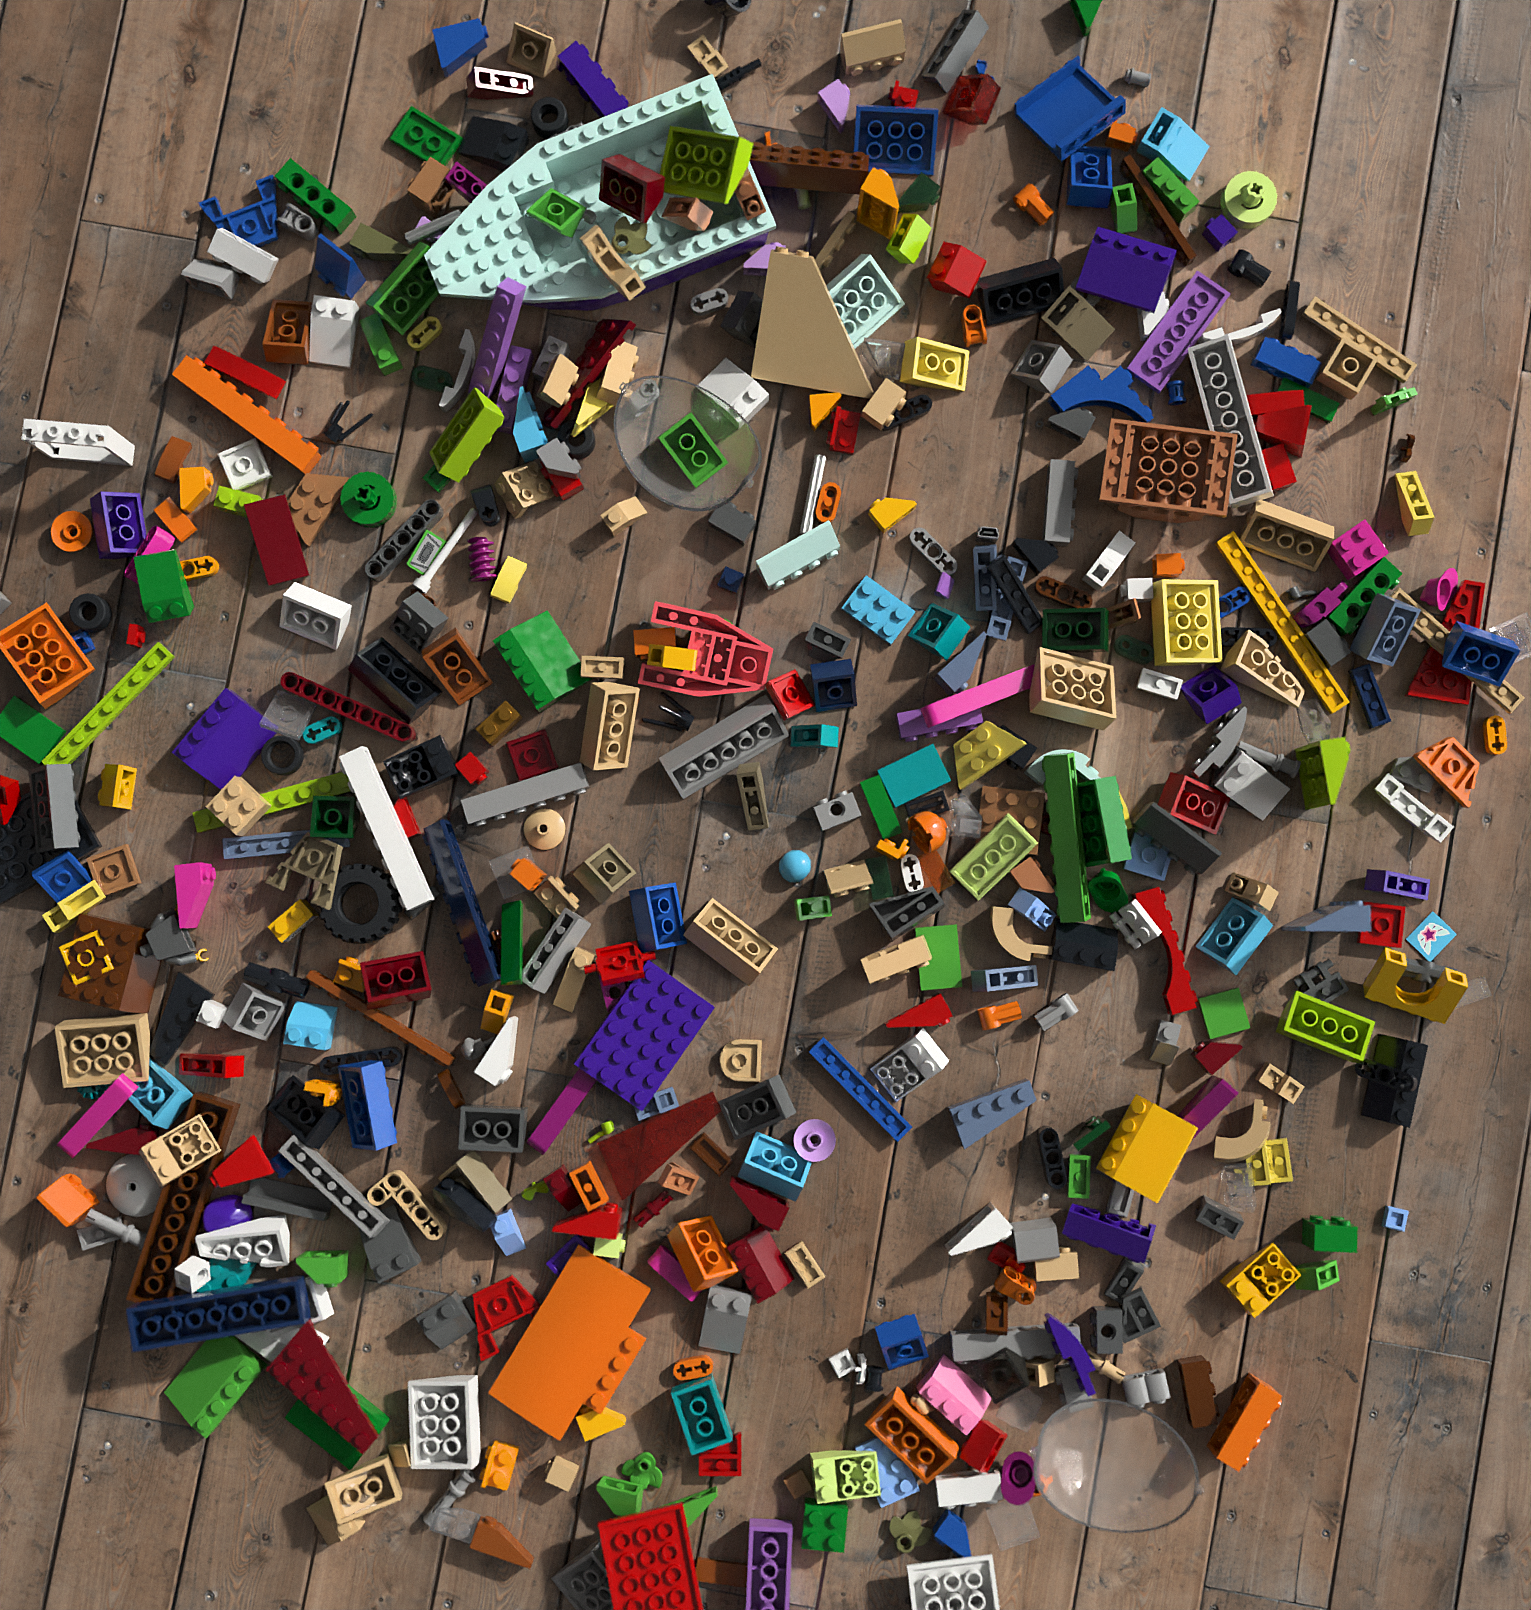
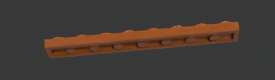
(387, 1023)

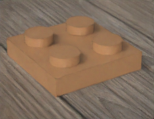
(114, 870)

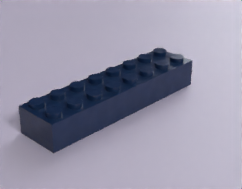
(218, 1313)

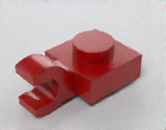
(1003, 1256)

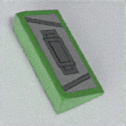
(425, 552)

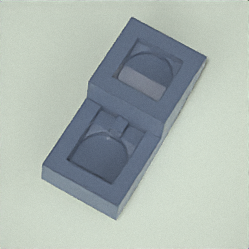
(660, 1102)

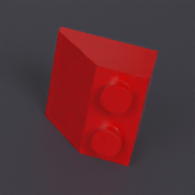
(956, 270)

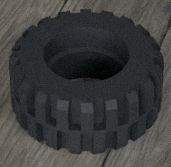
(387, 911)

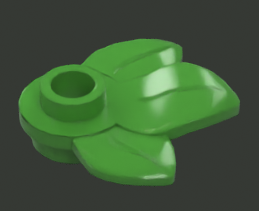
(641, 1473)

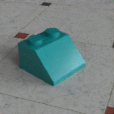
(939, 631)

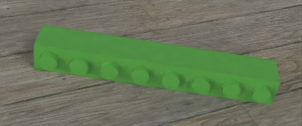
(1066, 837)

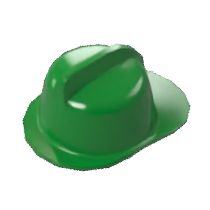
(1108, 891)

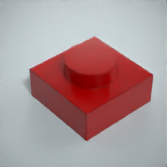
(136, 635)

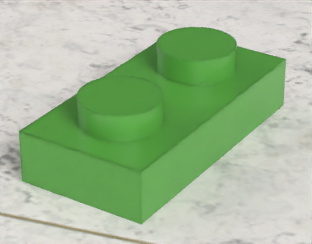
(1078, 1176)

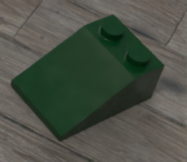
(1076, 629)

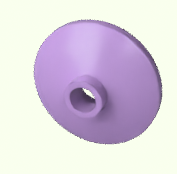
(814, 1151)

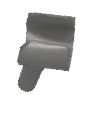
(1294, 593)

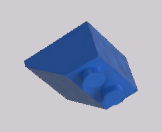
(901, 1341)

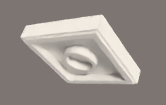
(244, 465)

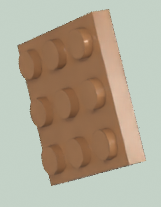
(1022, 805)

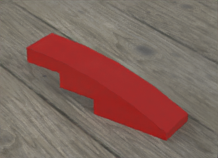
(245, 372)
(1274, 401)

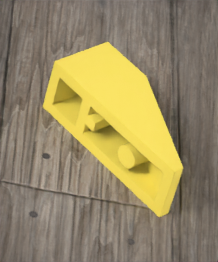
(590, 408)
(1413, 504)

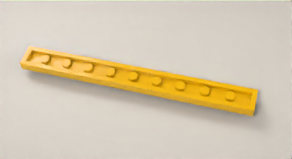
(1282, 622)

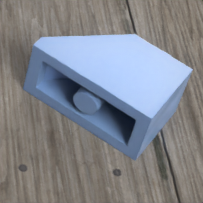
(507, 1233)

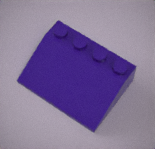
(1126, 269)
(224, 739)

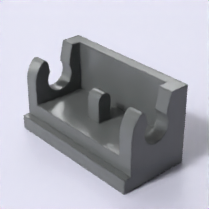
(1219, 1217)

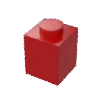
(472, 769)

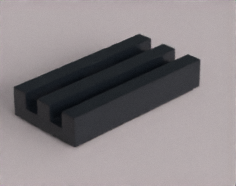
(946, 808)

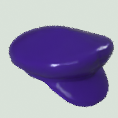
(226, 1212)

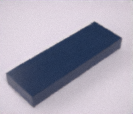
(1369, 696)

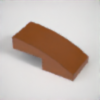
(172, 459)

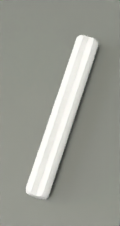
(813, 492)

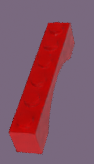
(1177, 991)

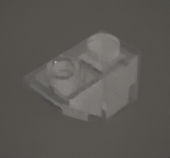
(455, 1523)

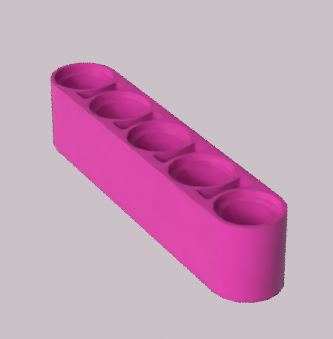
(97, 1115)

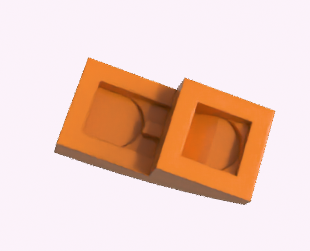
(175, 519)

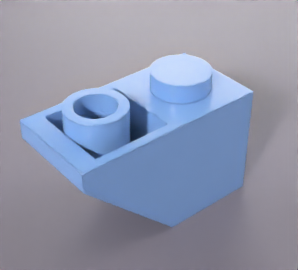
(1032, 909)

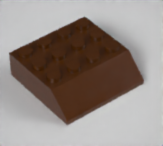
(132, 980)

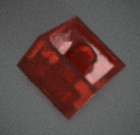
(972, 99)

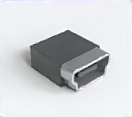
(987, 534)

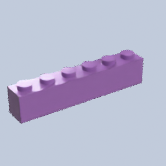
(497, 336)

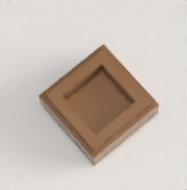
(797, 1483)

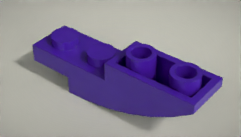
(1069, 1346)

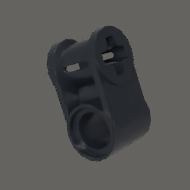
(485, 502)

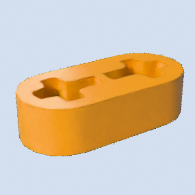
(1494, 735)

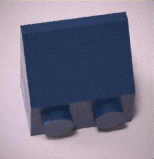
(833, 685)

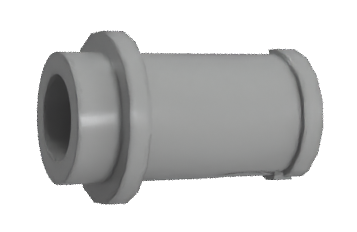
(1137, 77)

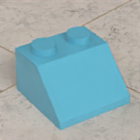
(311, 1025)

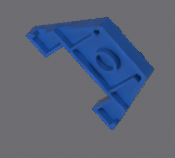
(252, 223)

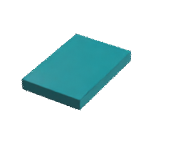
(914, 775)

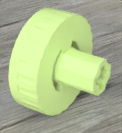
(1253, 188)

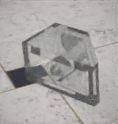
(1313, 721)

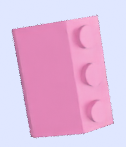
(954, 1394)

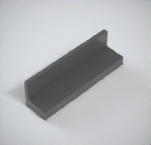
(956, 49)
(288, 1198)

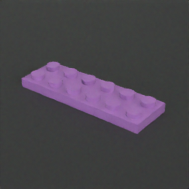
(1178, 331)

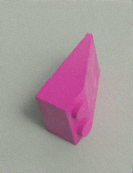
(193, 889)

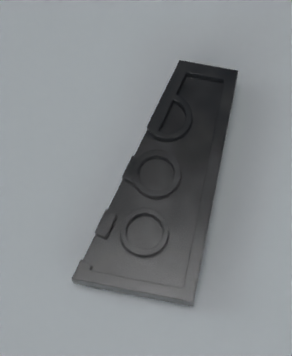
(178, 1017)

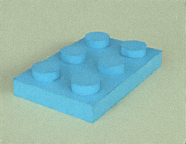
(878, 610)

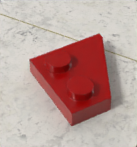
(722, 1460)

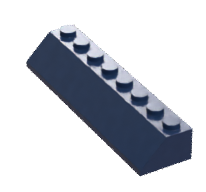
(463, 902)

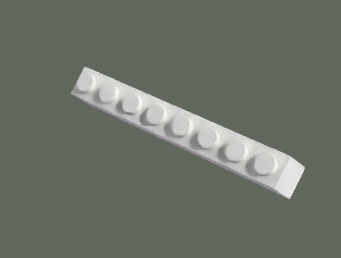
(386, 828)

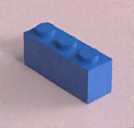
(1285, 362)

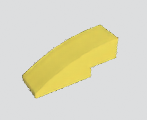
(77, 903)

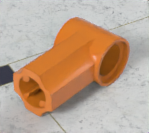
(1029, 200)
(994, 1015)

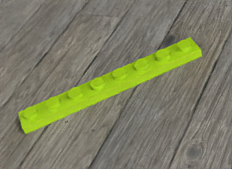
(110, 706)
(284, 798)

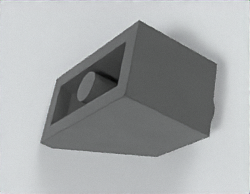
(1072, 423)

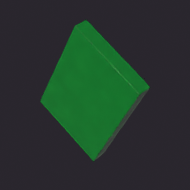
(425, 137)
(29, 729)

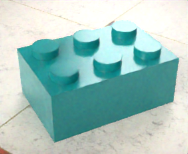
(702, 1414)

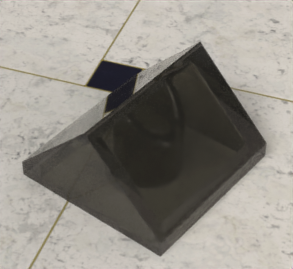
(1002, 1374)

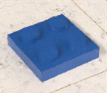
(62, 876)

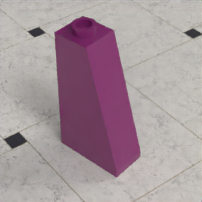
(1208, 1103)

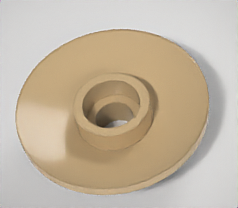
(554, 833)

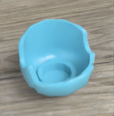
(794, 866)

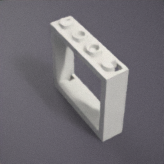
(78, 442)

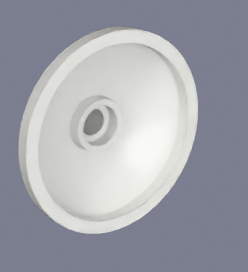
(128, 1201)

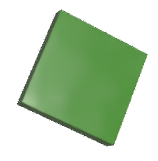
(1223, 1013)

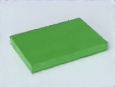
(945, 966)

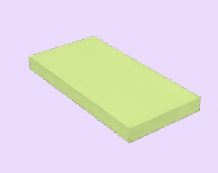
(993, 856)

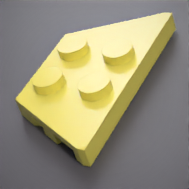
(983, 751)

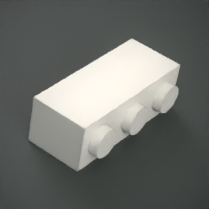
(242, 256)
(968, 1488)

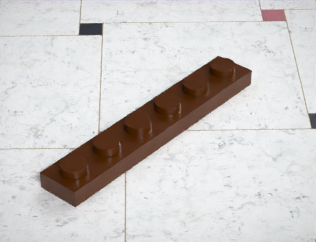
(1153, 205)

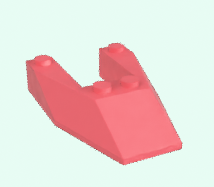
(725, 659)

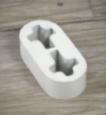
(916, 871)

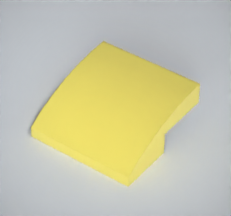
(1271, 1163)

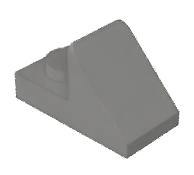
(1165, 1042)

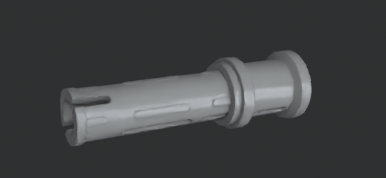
(1277, 761)
(126, 1233)
(455, 1489)

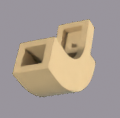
(610, 264)
(1002, 929)
(1250, 1143)

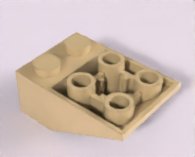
(847, 877)
(179, 1150)

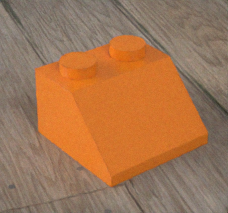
(68, 1199)

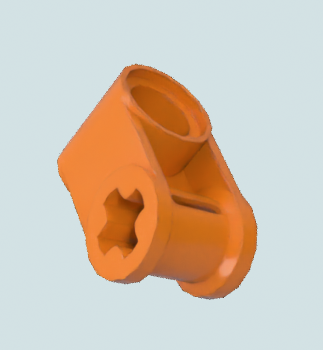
(973, 330)
(1015, 1284)

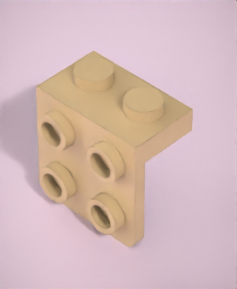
(523, 488)

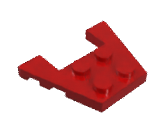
(498, 1306)

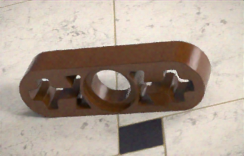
(1051, 582)

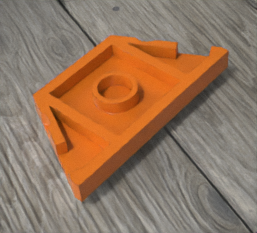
(1451, 767)

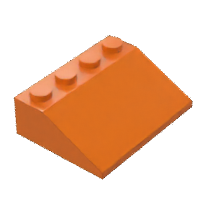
(44, 655)

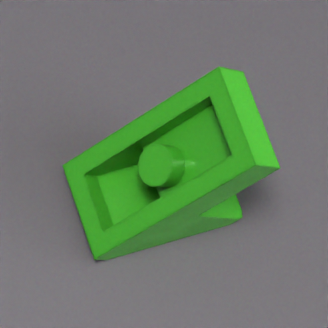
(812, 907)

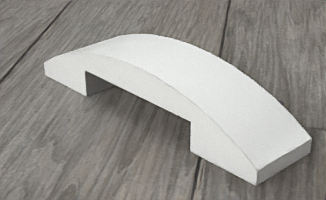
(1245, 334)
(453, 395)
(1412, 810)

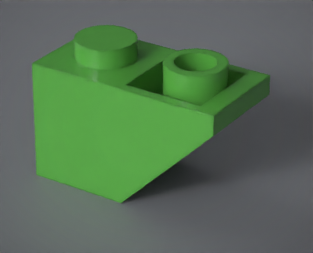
(1124, 208)

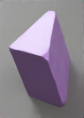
(944, 586)

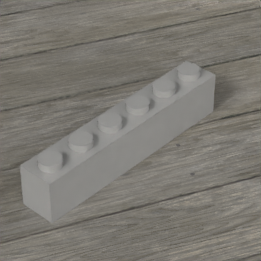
(525, 794)
(334, 1186)
(1023, 1340)

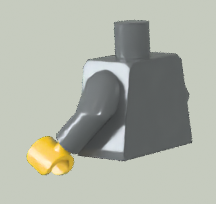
(169, 941)

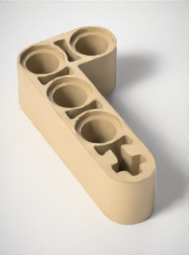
(410, 1208)

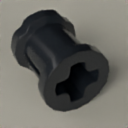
(874, 1378)

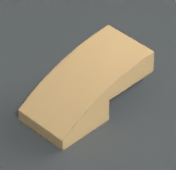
(707, 57)
(1279, 1082)

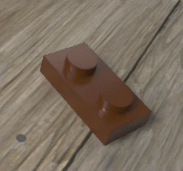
(996, 1314)

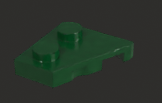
(1093, 1128)

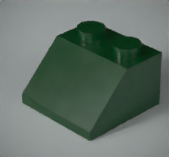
(334, 817)

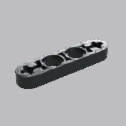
(360, 1057)

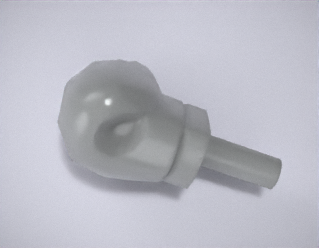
(474, 1048)

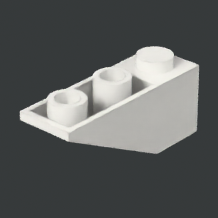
(1108, 561)

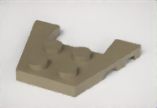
(315, 859)

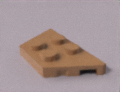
(314, 503)

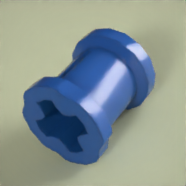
(1179, 399)

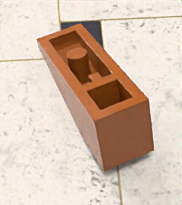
(497, 1541)

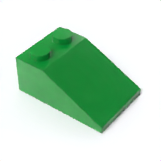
(163, 586)

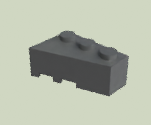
(906, 911)

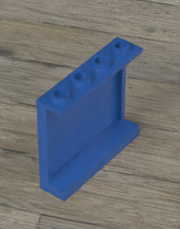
(1068, 109)

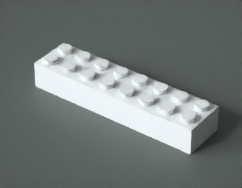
(1229, 412)

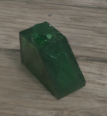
(919, 195)

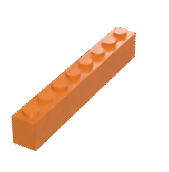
(247, 415)

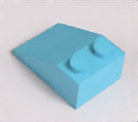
(160, 1097)

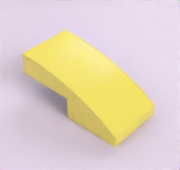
(508, 580)

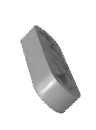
(926, 536)

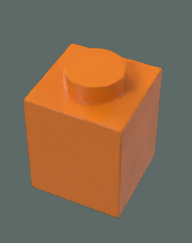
(1167, 565)

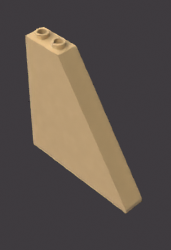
(802, 332)

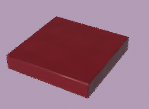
(532, 755)

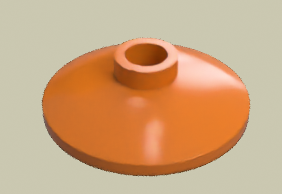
(64, 526)

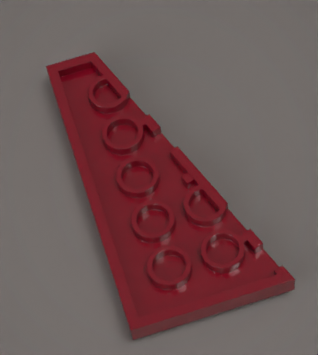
(594, 358)
(318, 1382)

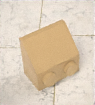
(557, 381)

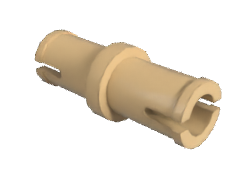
(1106, 1368)

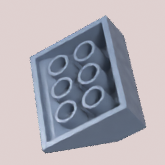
(1335, 917)

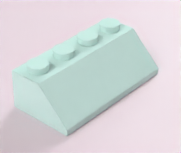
(798, 555)

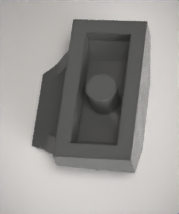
(825, 643)

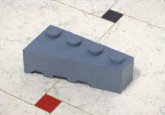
(987, 1111)

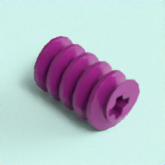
(481, 559)

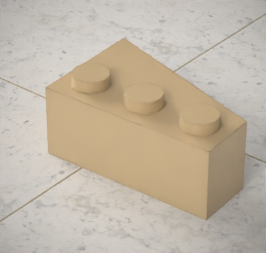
(896, 959)

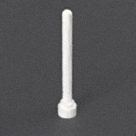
(423, 582)

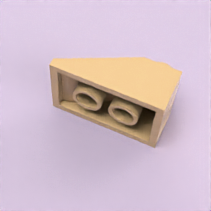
(364, 1489)

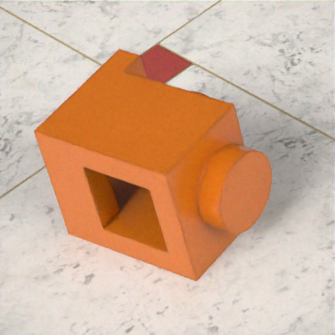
(1121, 136)

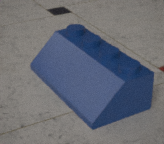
(367, 1105)

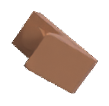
(678, 1179)

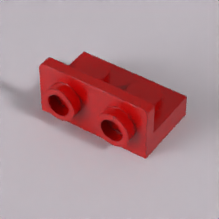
(844, 431)

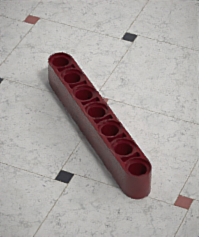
(339, 703)

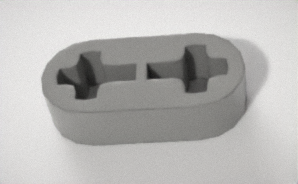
(708, 297)

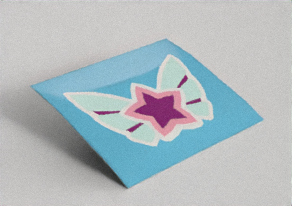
(1431, 936)

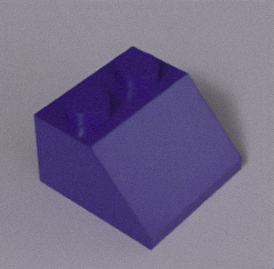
(1211, 694)

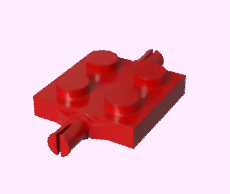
(619, 963)

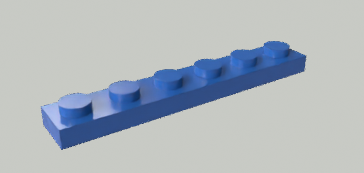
(860, 1089)

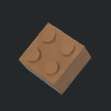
(429, 188)

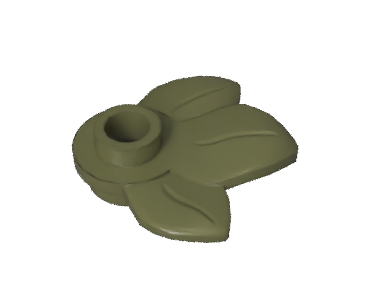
(632, 234)
(909, 1528)

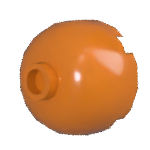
(929, 831)

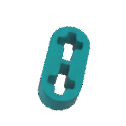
(325, 734)

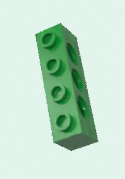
(292, 174)
(1381, 570)

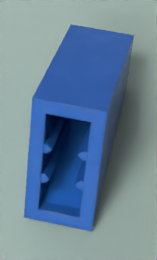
(459, 44)

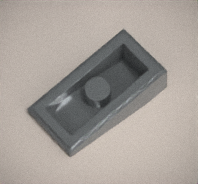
(1124, 1279)

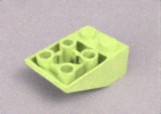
(844, 1475)

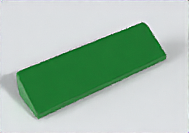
(512, 943)

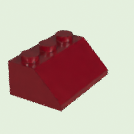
(630, 187)
(395, 980)
(760, 1263)

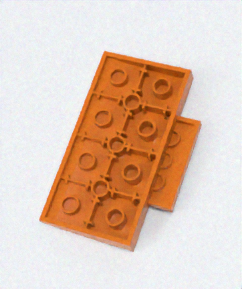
(574, 1345)

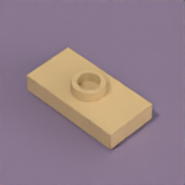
(804, 1264)

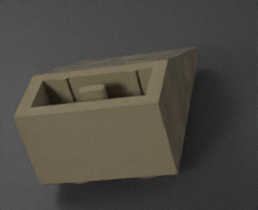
(1077, 323)

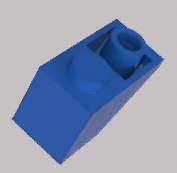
(952, 1531)

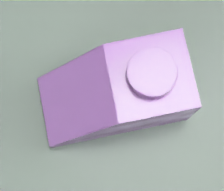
(835, 103)
(759, 261)

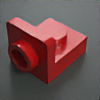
(902, 96)

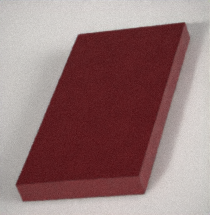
(276, 539)

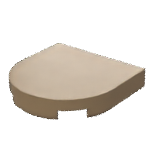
(742, 1060)

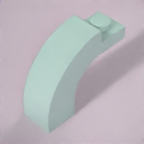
(1036, 773)

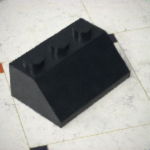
(1085, 945)

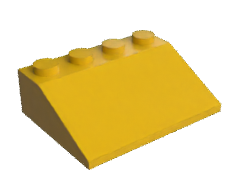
(1146, 1148)

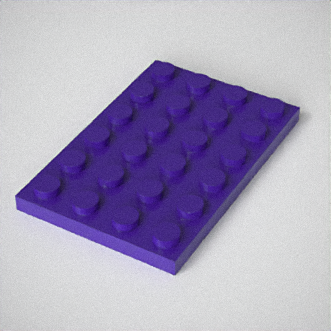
(644, 1035)

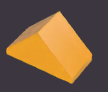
(821, 406)

